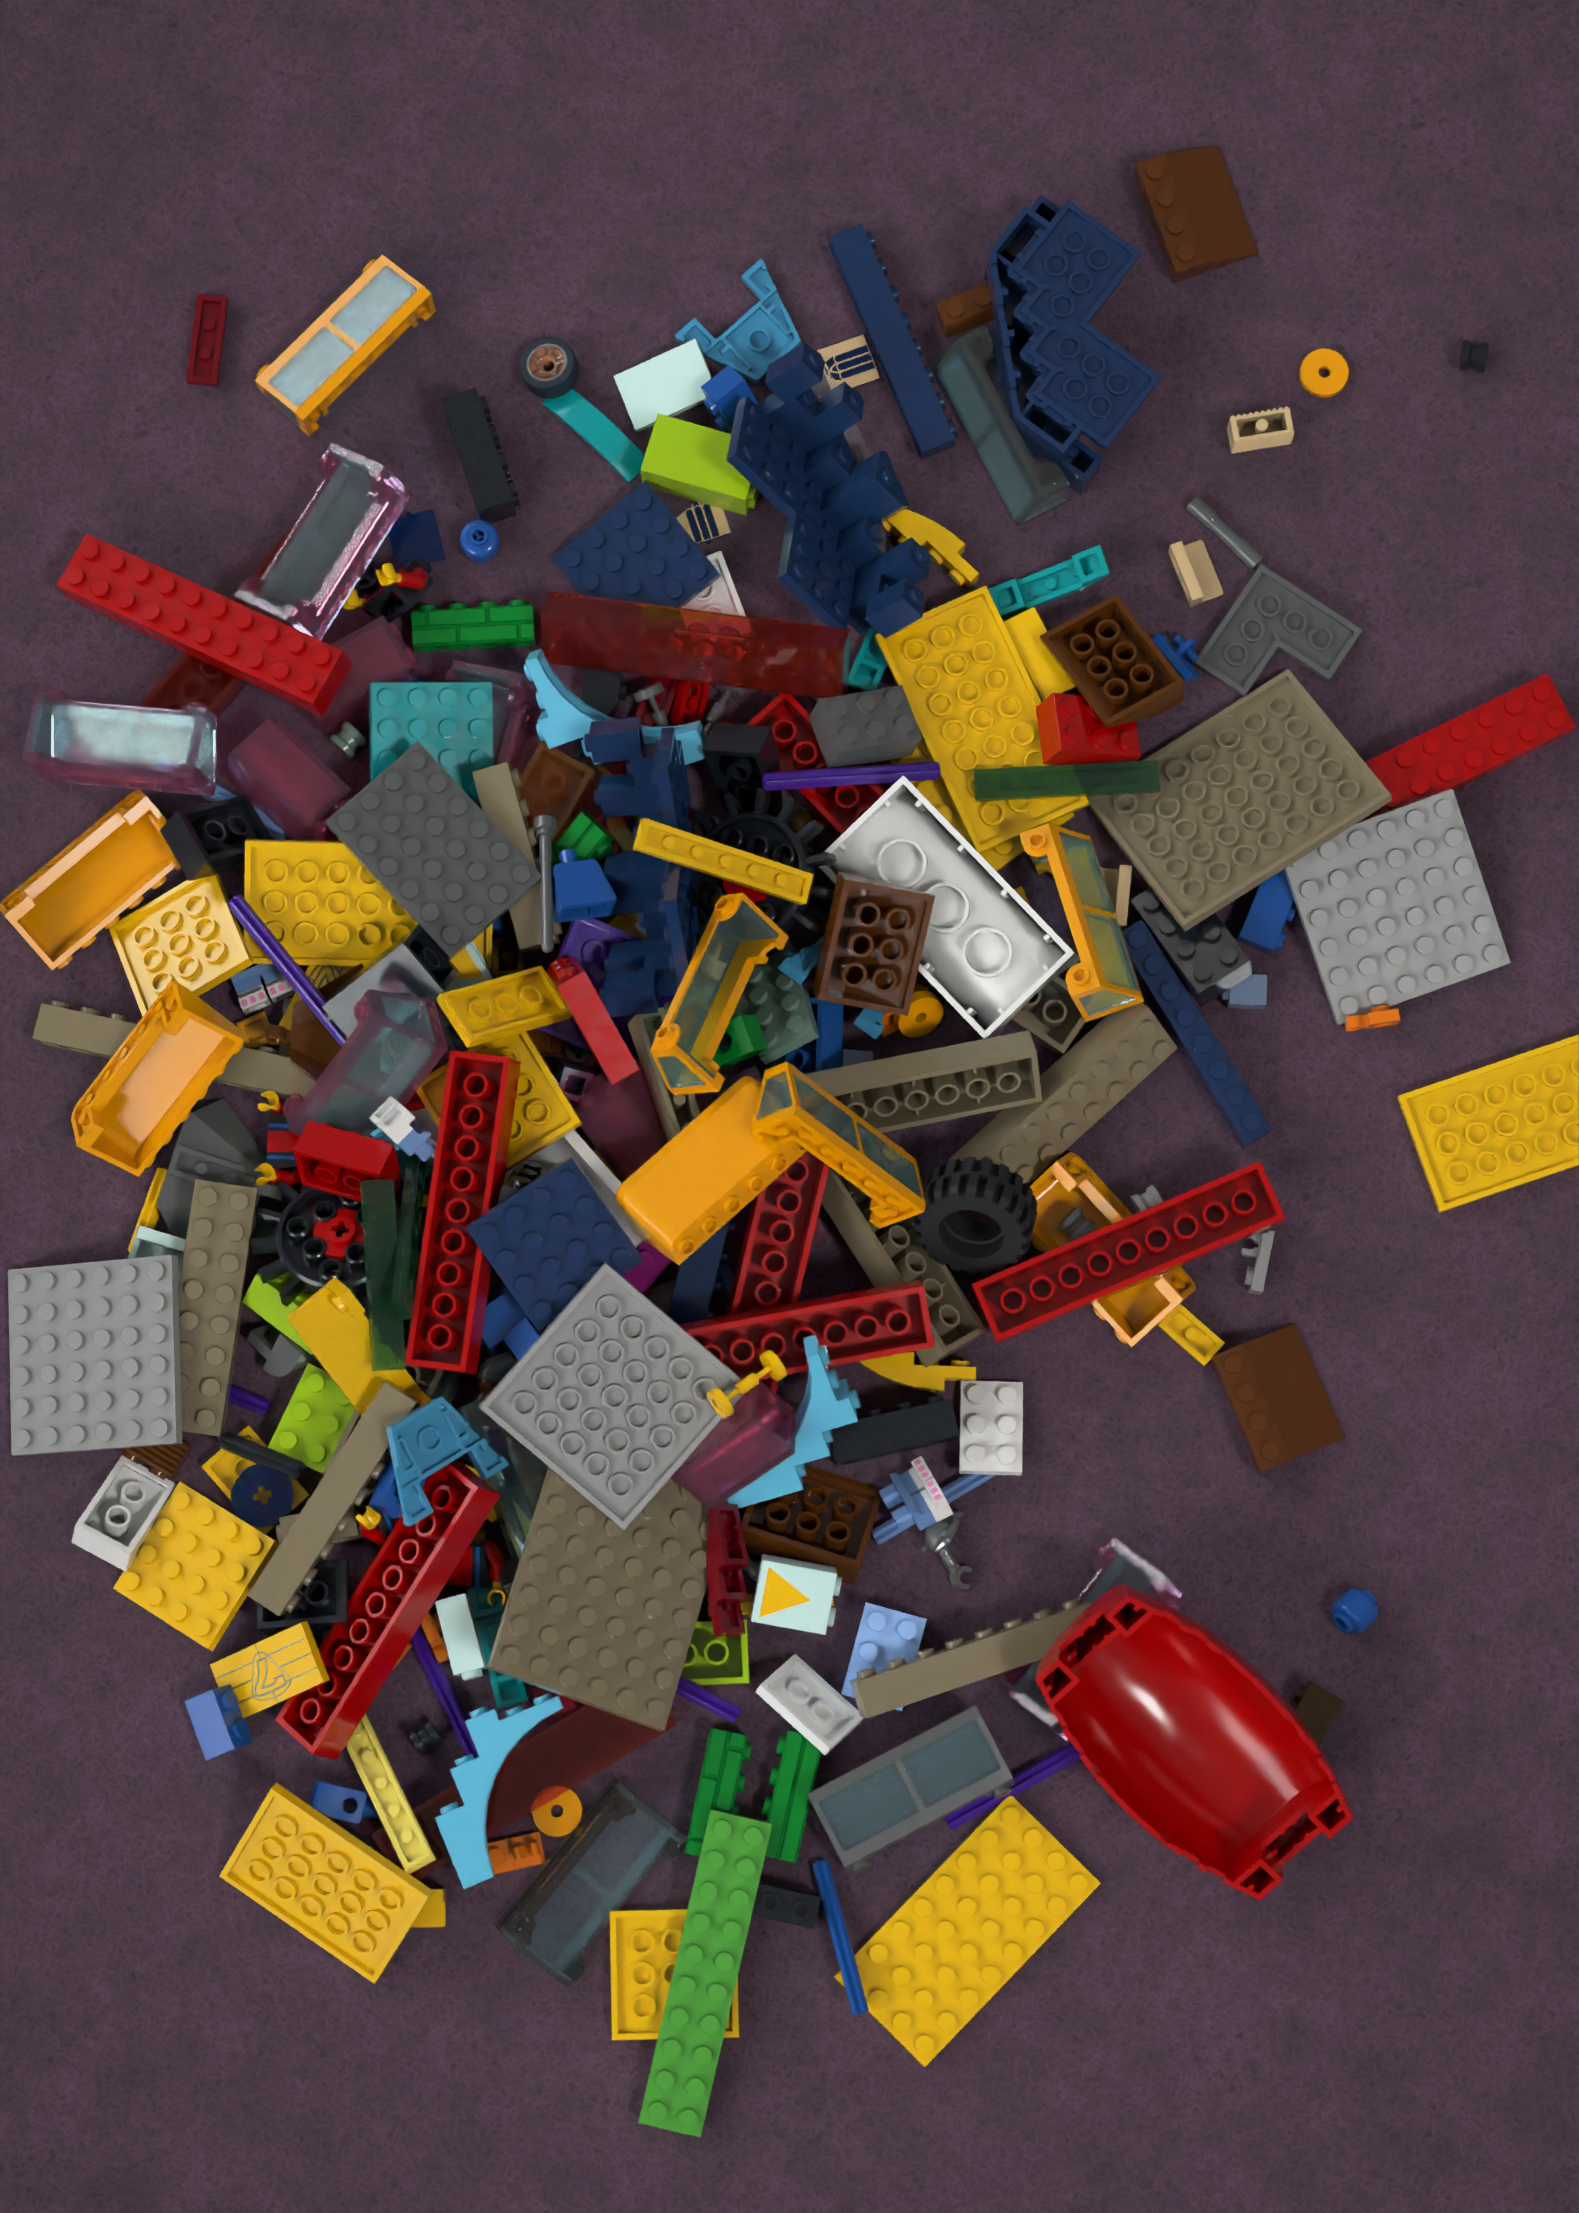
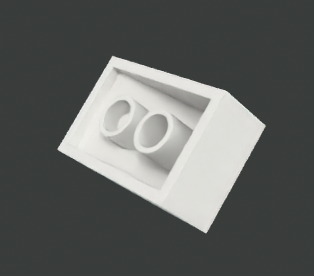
(122, 1513)

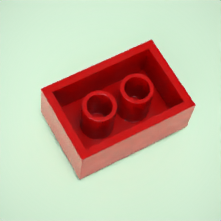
(1076, 735)
(342, 1159)

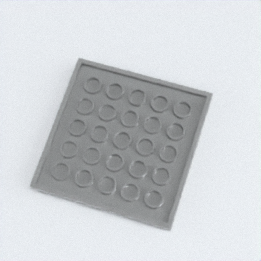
(1396, 907)
(95, 1356)
(612, 1396)

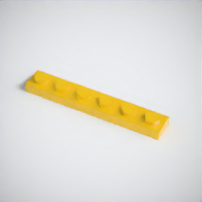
(723, 861)

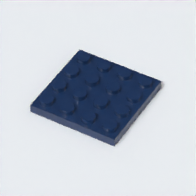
(638, 555)
(552, 1240)

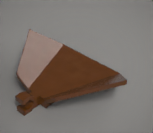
(308, 1039)

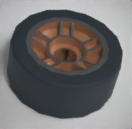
(543, 356)

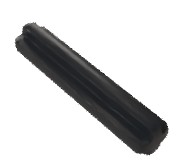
(261, 1455)

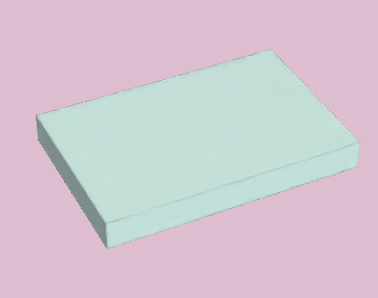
(664, 384)

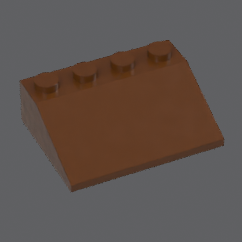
(1194, 211)
(1114, 664)
(872, 944)
(1276, 1398)
(816, 1524)

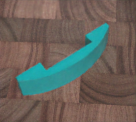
(598, 433)
(1050, 583)
(868, 665)
(506, 1689)

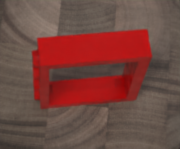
(592, 1019)

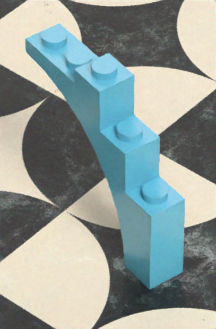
(570, 718)
(825, 1406)
(465, 1826)

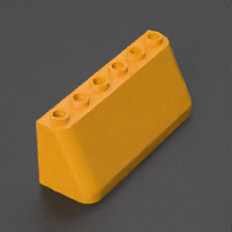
(92, 881)
(154, 1079)
(704, 1175)
(1075, 1184)

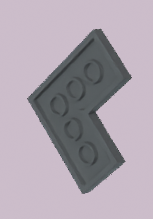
(1273, 617)

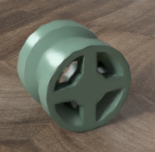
(348, 740)

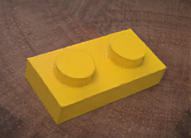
(1191, 1334)

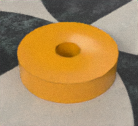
(1319, 385)
(923, 1015)
(566, 1822)

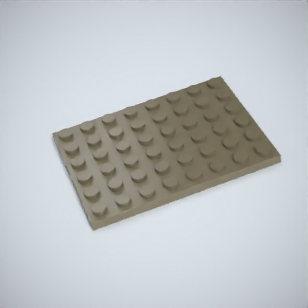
(1241, 800)
(606, 1606)

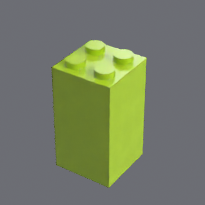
(694, 465)

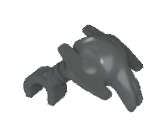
(938, 1538)

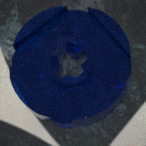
(248, 1485)

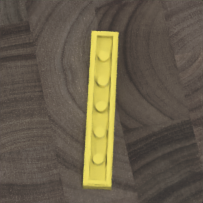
(389, 1798)

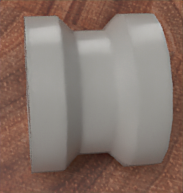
(1147, 1199)

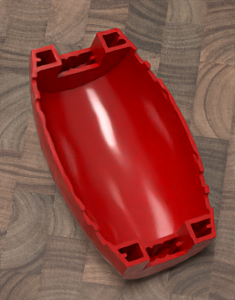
(1191, 1739)

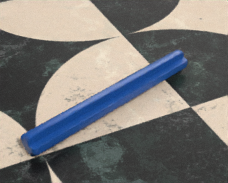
(840, 1937)

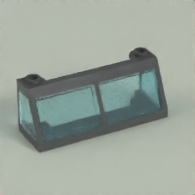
(911, 1788)

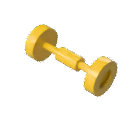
(772, 1366)

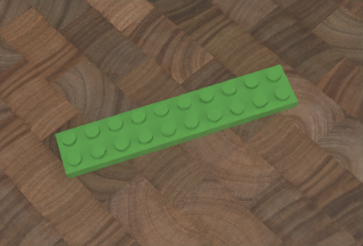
(705, 1973)

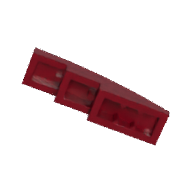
(725, 1577)

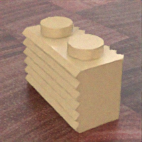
(1260, 430)

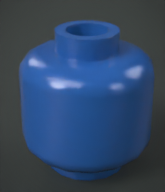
(478, 550)
(1355, 1611)

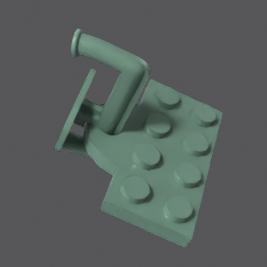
(780, 1007)

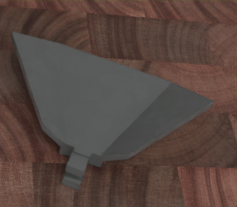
(213, 1149)

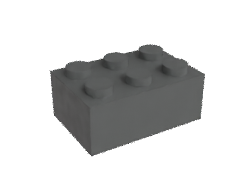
(865, 727)

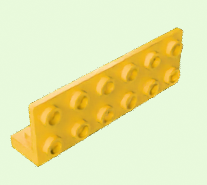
(340, 1339)

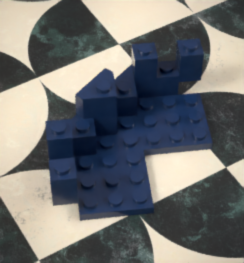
(1056, 369)
(834, 533)
(642, 883)

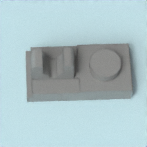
(1256, 1275)

